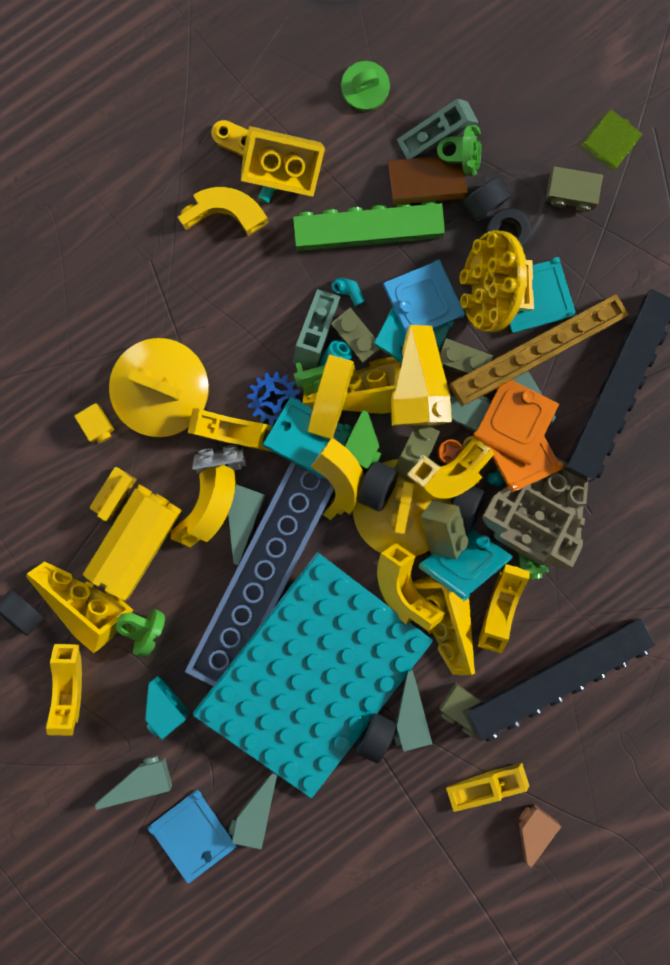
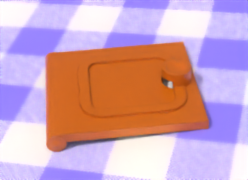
(516, 426)
(519, 474)

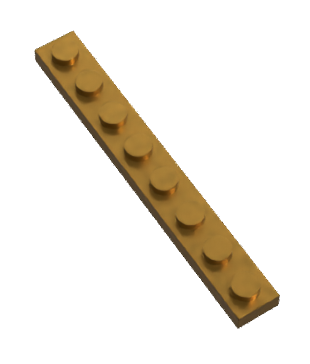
(538, 350)

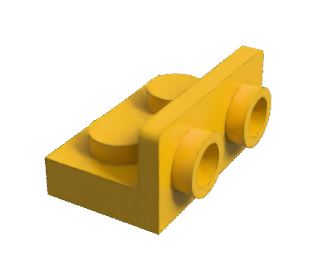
(112, 494)

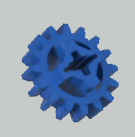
(270, 388)

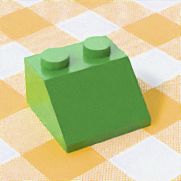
(363, 442)

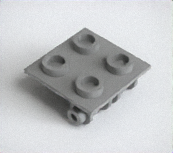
(229, 455)

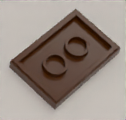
(426, 180)

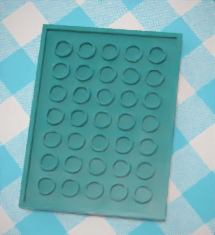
(313, 676)

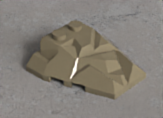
(542, 518)

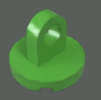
(365, 86)
(467, 150)
(142, 631)

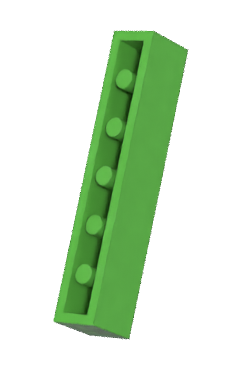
(368, 226)

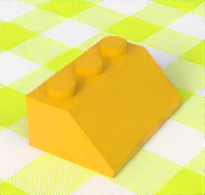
(281, 161)

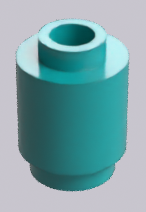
(337, 349)

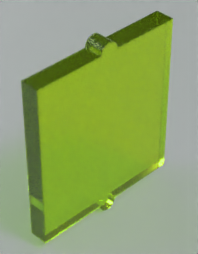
(613, 139)

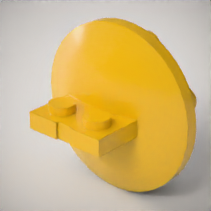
(499, 281)
(158, 387)
(398, 520)

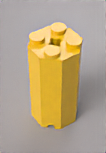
(132, 542)

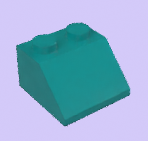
(163, 709)

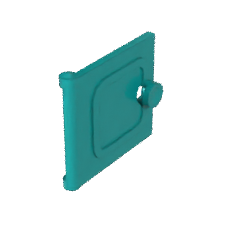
(550, 297)
(393, 336)
(296, 442)
(470, 567)

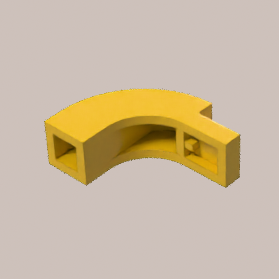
(228, 202)
(229, 429)
(344, 474)
(454, 477)
(212, 507)
(399, 592)
(501, 608)
(67, 686)

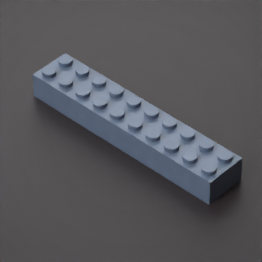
(262, 571)

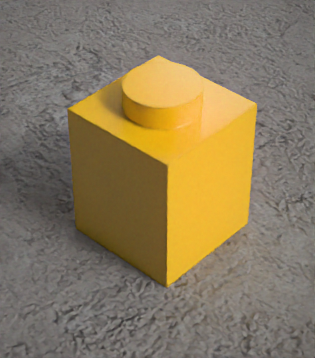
(95, 423)

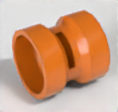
(449, 451)

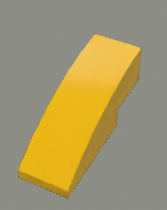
(331, 396)
(488, 787)

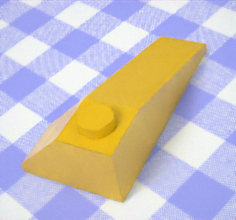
(421, 387)
(369, 388)
(83, 609)
(454, 630)

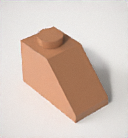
(536, 832)

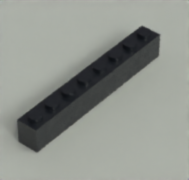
(619, 387)
(558, 679)

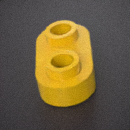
(233, 139)

